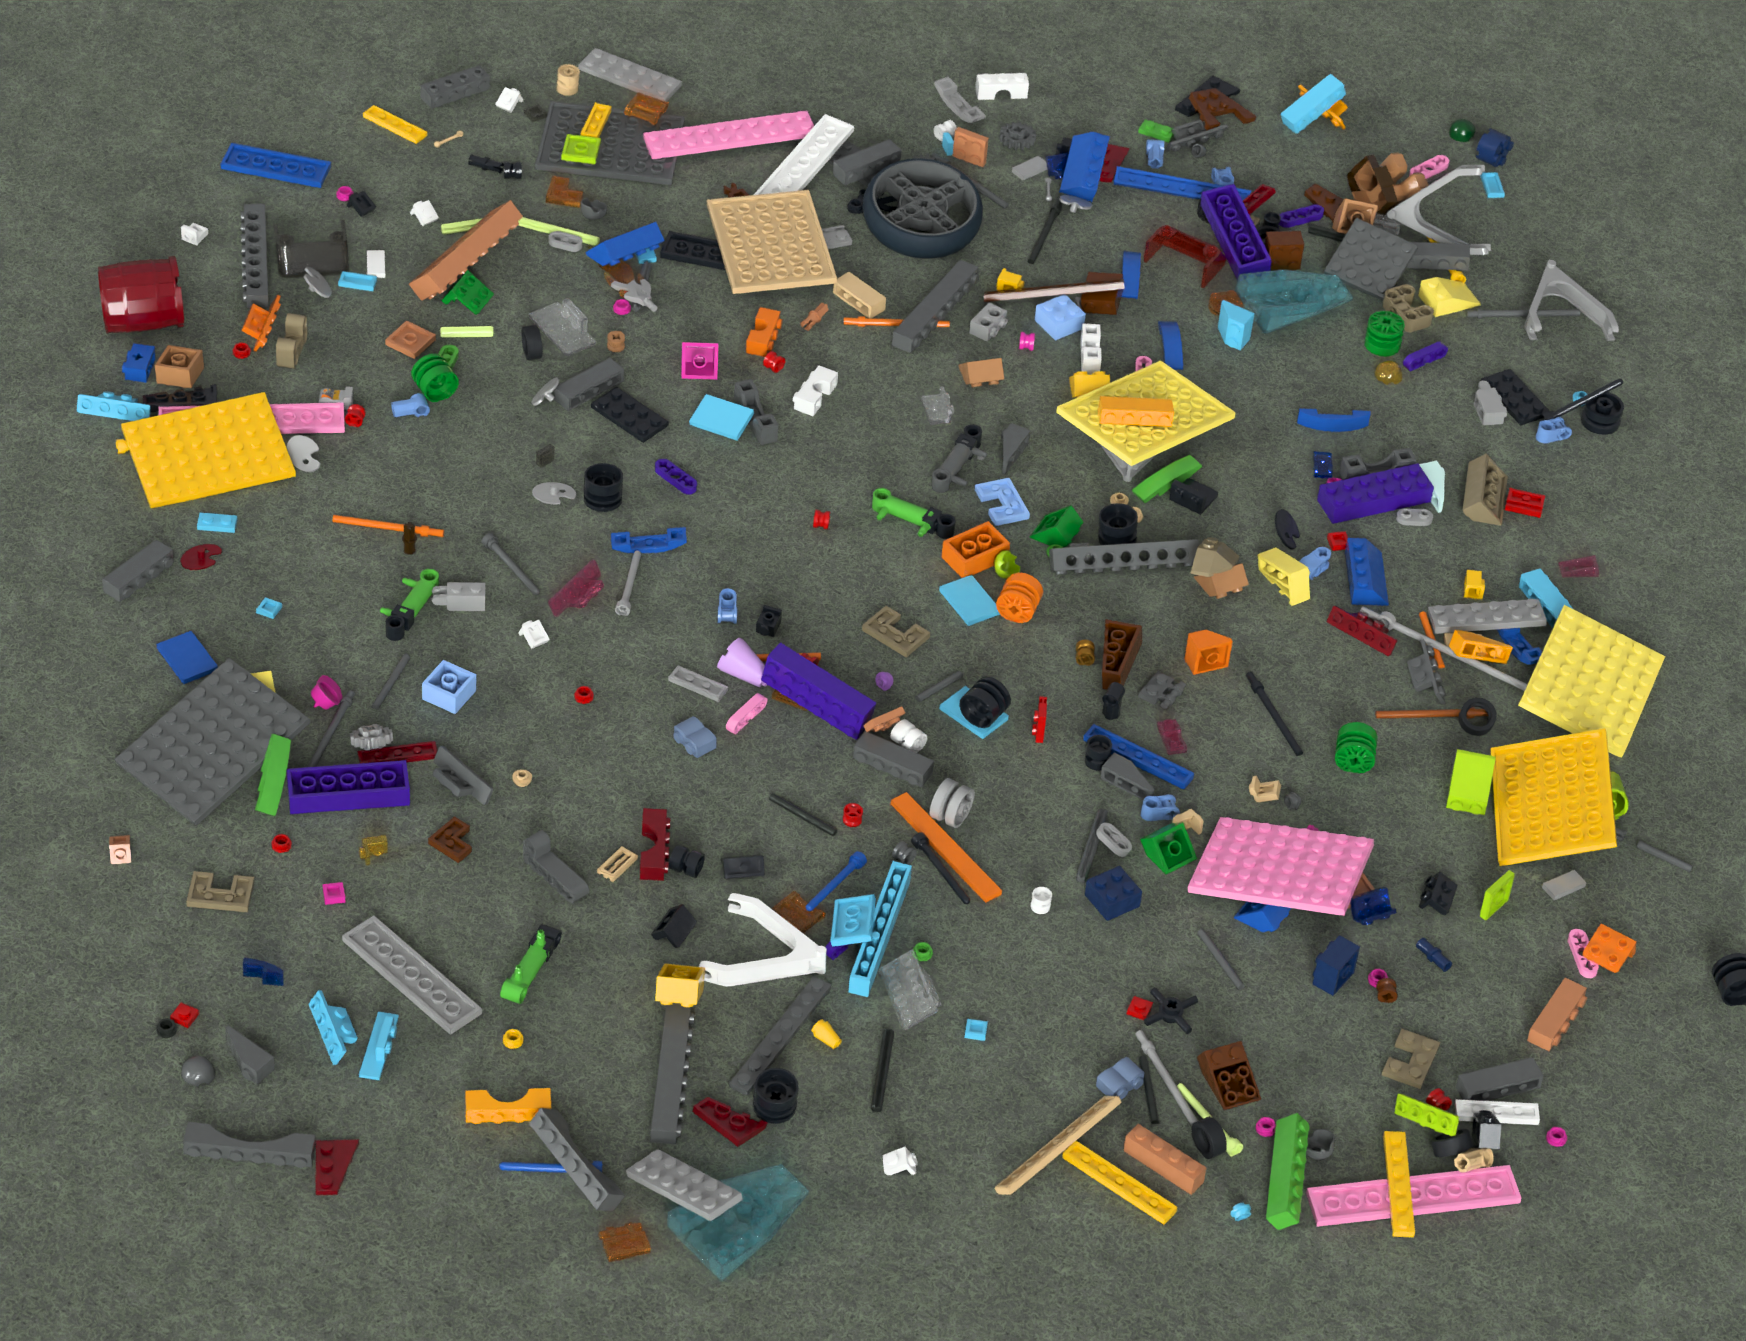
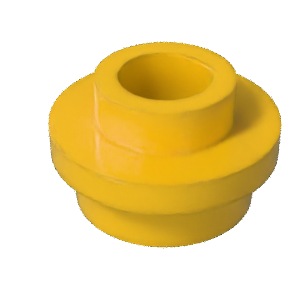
(513, 1034)

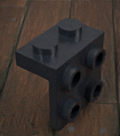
(1192, 495)

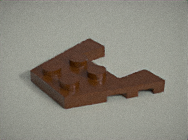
(1215, 103)

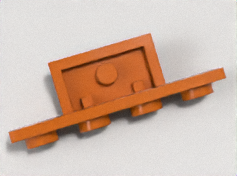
(259, 320)

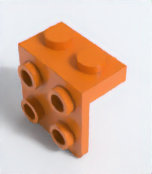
(1609, 948)

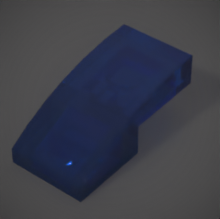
(1322, 465)
(268, 972)

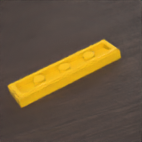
(395, 124)

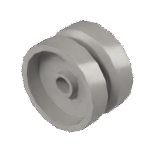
(952, 802)

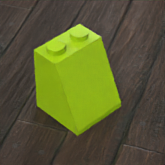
(1470, 782)

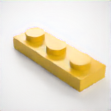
(596, 120)

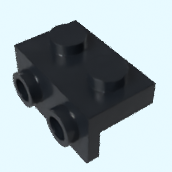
(1438, 893)

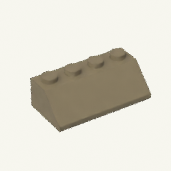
(1485, 491)

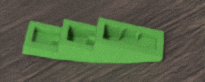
(1162, 480)
(273, 776)

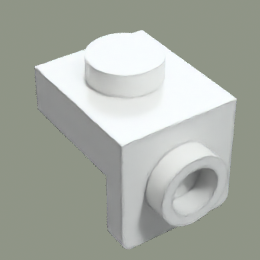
(509, 99)
(424, 212)
(194, 233)
(898, 1161)

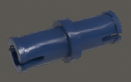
(1434, 954)

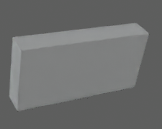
(1030, 168)
(1564, 885)

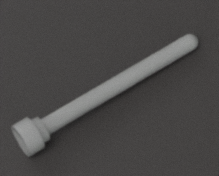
(623, 606)

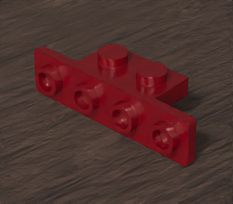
(1364, 629)

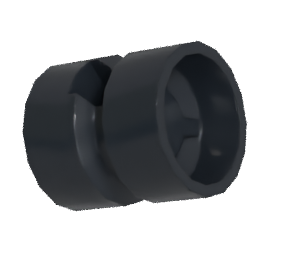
(1097, 751)
(686, 861)

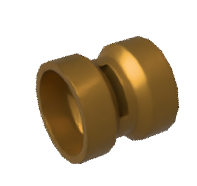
(1085, 652)

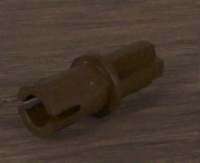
(409, 538)

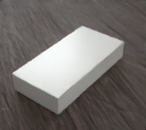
(376, 263)

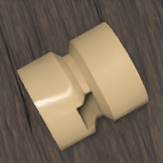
(568, 79)

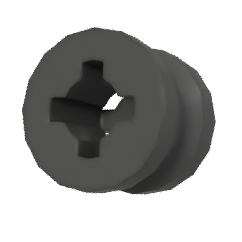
(904, 853)

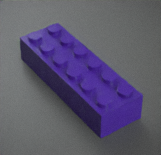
(1235, 230)
(1375, 493)
(818, 691)
(348, 787)

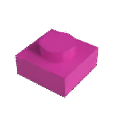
(333, 893)

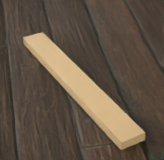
(1057, 1145)

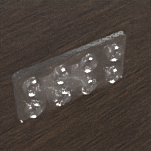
(564, 326)
(910, 990)

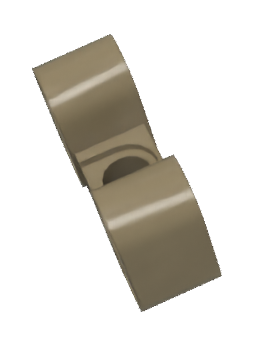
(1400, 300)
(290, 347)

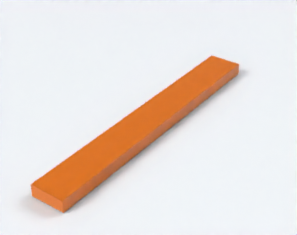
(946, 847)

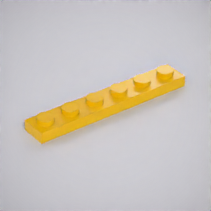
(1119, 1182)
(1399, 1184)

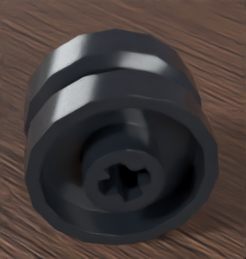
(1603, 414)

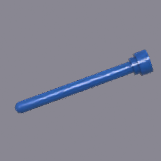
(856, 861)
(539, 1167)

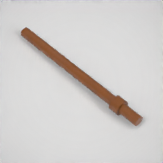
(1472, 712)

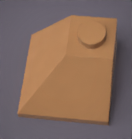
(1349, 211)

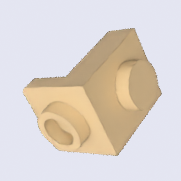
(1264, 791)
(1190, 820)

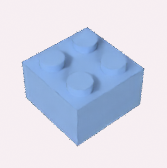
(1059, 317)
(449, 686)

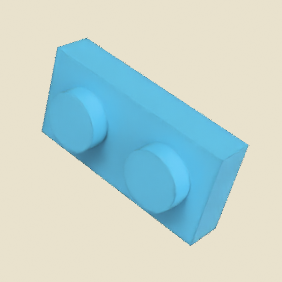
(217, 522)

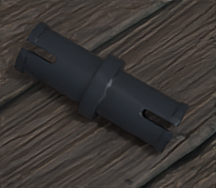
(486, 163)

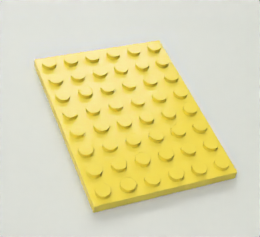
(1193, 413)
(1591, 679)

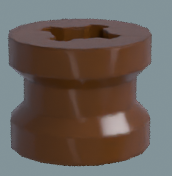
(1386, 990)

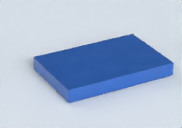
(187, 657)

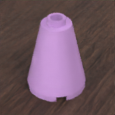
(742, 663)

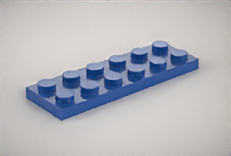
(275, 165)

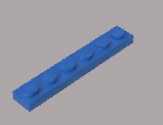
(1145, 759)

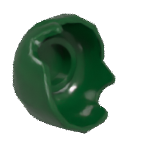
(1462, 130)

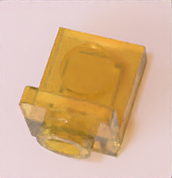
(373, 846)

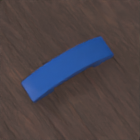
(1131, 273)
(1171, 344)
(1331, 422)
(649, 544)
(1521, 648)

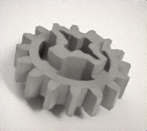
(371, 737)

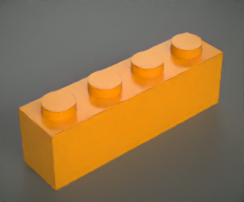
(1135, 411)

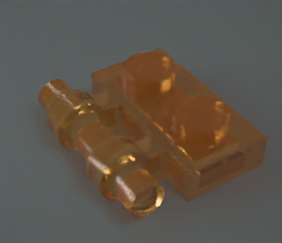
(626, 1245)

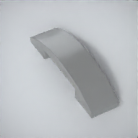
(948, 91)

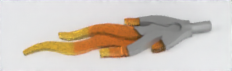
(626, 284)

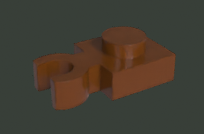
(734, 192)

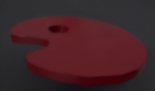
(197, 558)

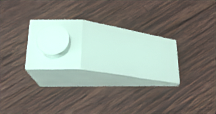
(1436, 476)

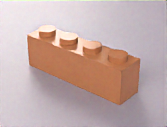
(1557, 1014)
(1164, 1159)

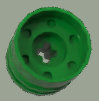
(1384, 333)
(434, 377)
(1356, 747)

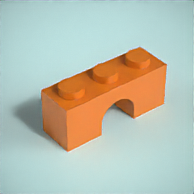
(761, 339)

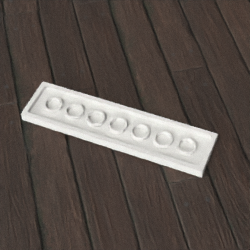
(808, 156)

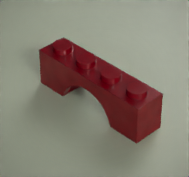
(653, 860)

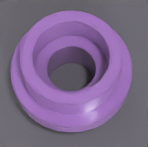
(884, 680)

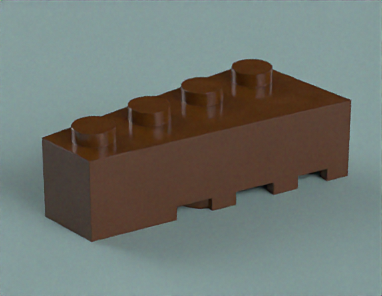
(1120, 650)

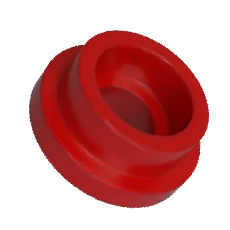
(241, 350)
(584, 695)
(281, 843)

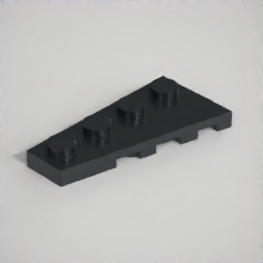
(1185, 106)
(181, 398)

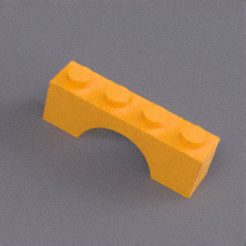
(484, 1108)

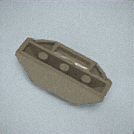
(1213, 558)

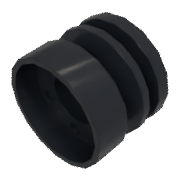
(603, 487)
(1117, 525)
(985, 702)
(1731, 978)
(775, 1095)

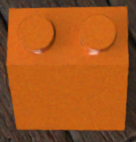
(1207, 651)

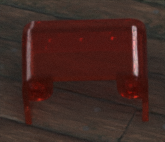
(1187, 245)

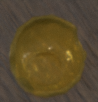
(1388, 372)

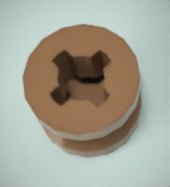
(616, 341)

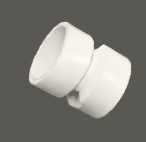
(908, 736)

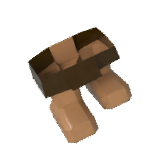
(1377, 183)

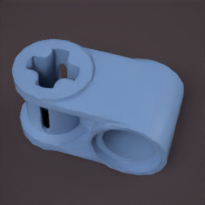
(1222, 176)
(1553, 430)
(1317, 561)
(727, 606)
(1159, 807)

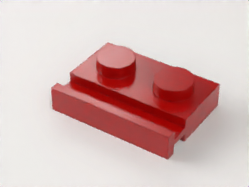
(1525, 502)
(1040, 718)

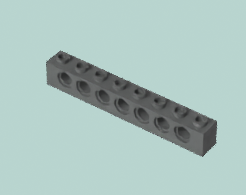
(255, 253)
(1059, 555)

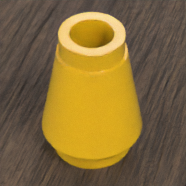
(825, 1033)

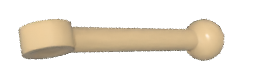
(437, 144)

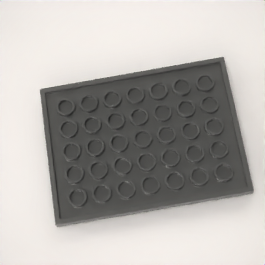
(621, 148)
(211, 741)

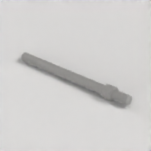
(1149, 1048)

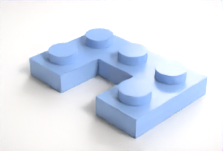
(1012, 505)

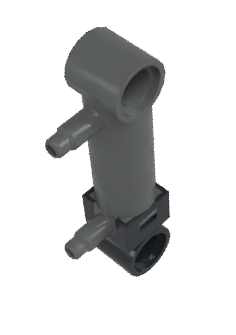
(965, 448)

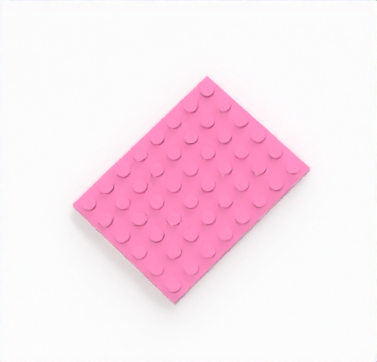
(1281, 866)

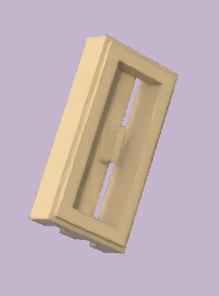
(623, 863)

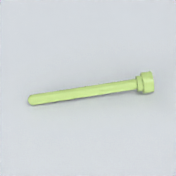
(1233, 1145)

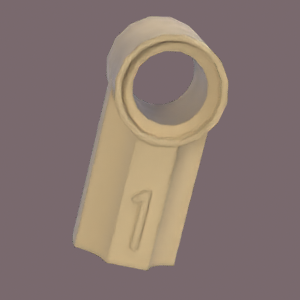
(1474, 1159)

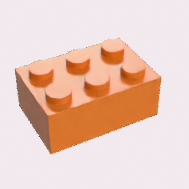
(974, 549)

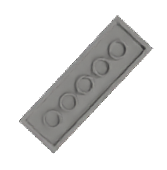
(629, 75)
(1487, 616)
(684, 1185)

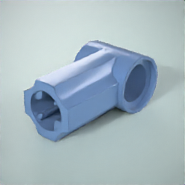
(1155, 153)
(415, 405)

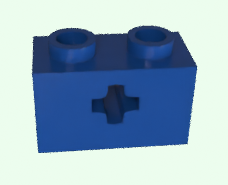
(139, 362)

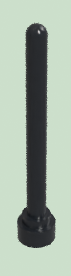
(1554, 414)
(921, 842)

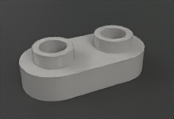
(565, 241)
(1414, 517)
(1114, 839)

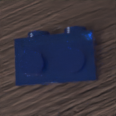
(1056, 165)
(1371, 906)

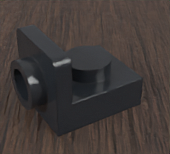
(361, 203)

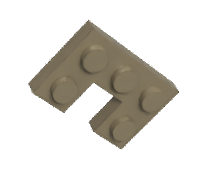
(882, 629)
(204, 896)
(1423, 1052)

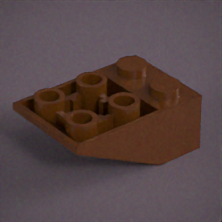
(1229, 1075)

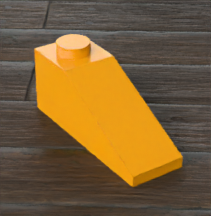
(1478, 647)

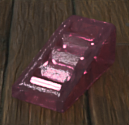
(1589, 563)

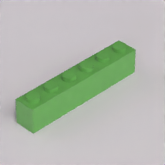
(1287, 1171)

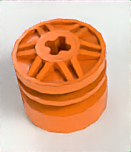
(1019, 597)

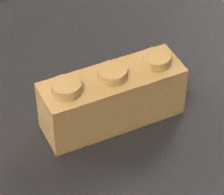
(859, 295)

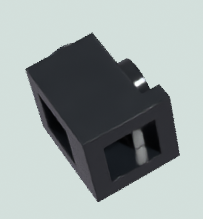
(769, 621)

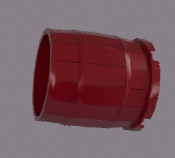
(141, 295)

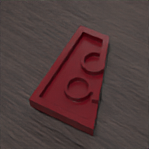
(1114, 157)
(732, 1125)
(332, 1164)

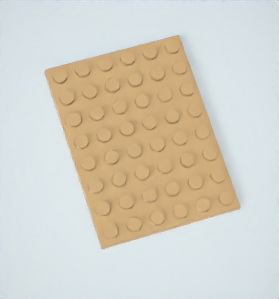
(771, 241)

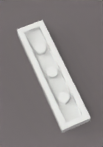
(1504, 1111)

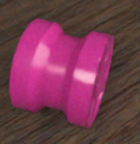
(1026, 341)

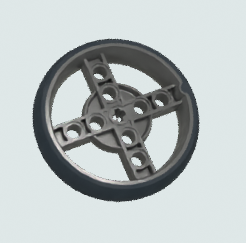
(922, 208)

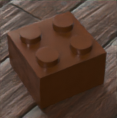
(1285, 249)

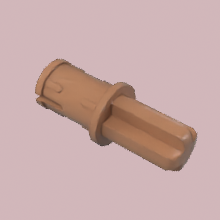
(815, 316)

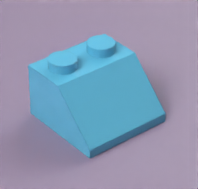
(1235, 325)

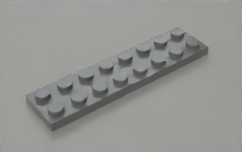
(412, 975)

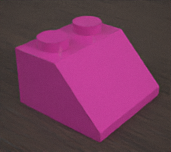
(699, 361)

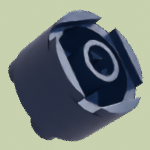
(1494, 147)

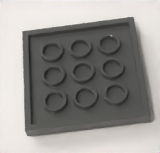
(1371, 259)

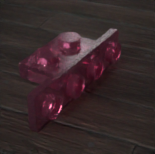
(578, 590)

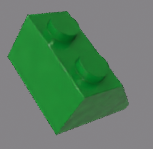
(1058, 527)
(1169, 847)

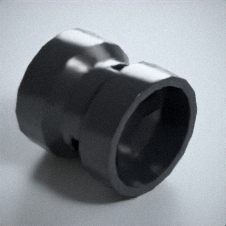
(512, 170)
(1271, 219)

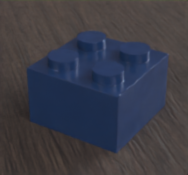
(1113, 893)
(1335, 965)

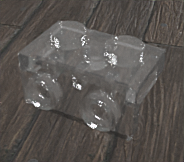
(938, 407)

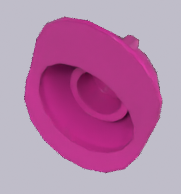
(326, 693)

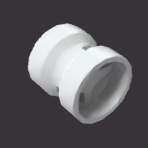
(948, 126)
(1041, 900)

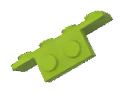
(1426, 1115)

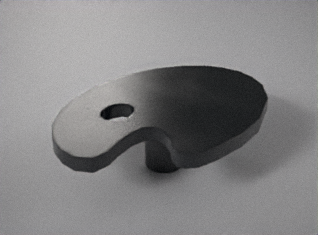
(1287, 526)

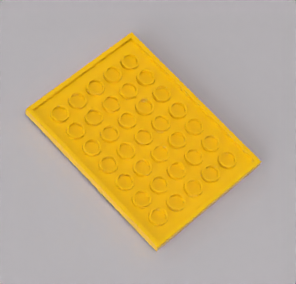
(208, 450)
(1553, 797)

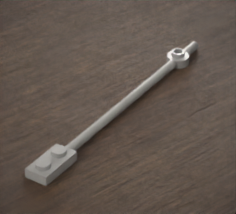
(1390, 623)

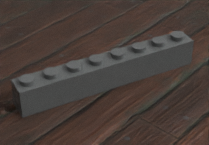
(935, 306)
(671, 1074)

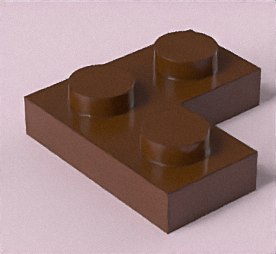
(449, 840)

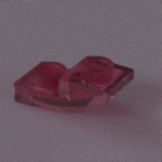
(1171, 736)

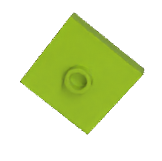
(581, 149)
(1497, 895)

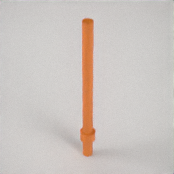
(861, 321)
(424, 530)

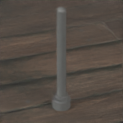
(491, 541)

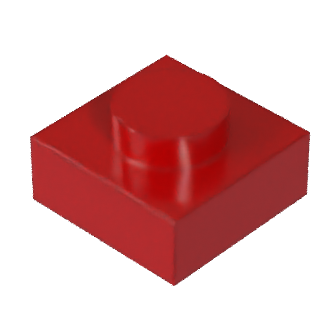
(1337, 540)
(1139, 1008)
(184, 1015)

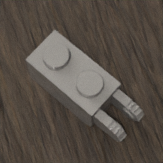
(1489, 405)
(460, 596)

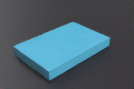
(721, 417)
(969, 600)
(952, 709)
(853, 920)

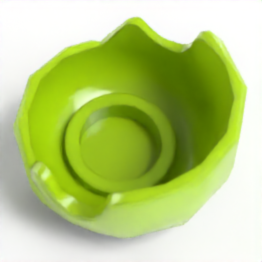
(1005, 564)

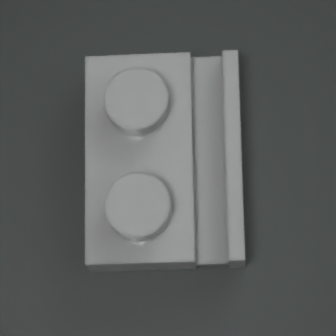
(836, 237)

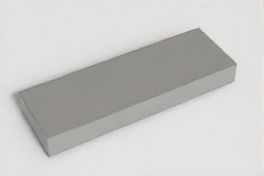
(698, 683)

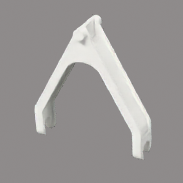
(804, 959)

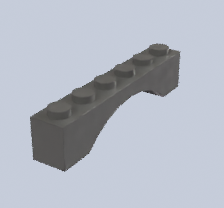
(294, 1149)
(596, 1186)

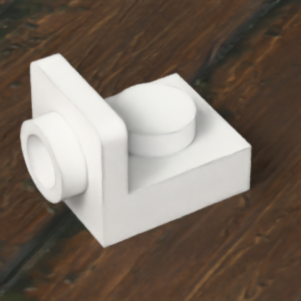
(534, 633)

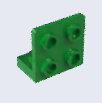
(469, 292)

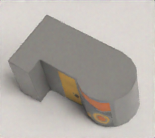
(329, 395)

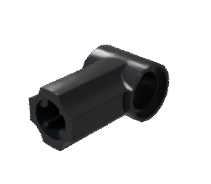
(1112, 700)

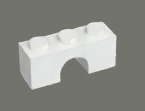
(989, 84)
(1090, 349)
(810, 395)

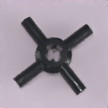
(1171, 1010)

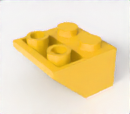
(1083, 383)

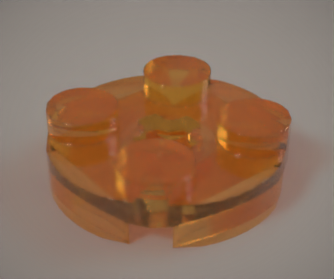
(1217, 298)

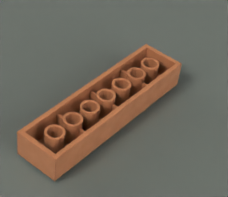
(466, 251)

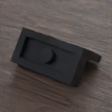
(743, 866)
(675, 925)

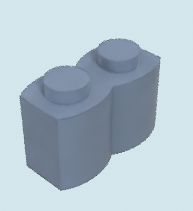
(694, 737)
(1120, 1078)

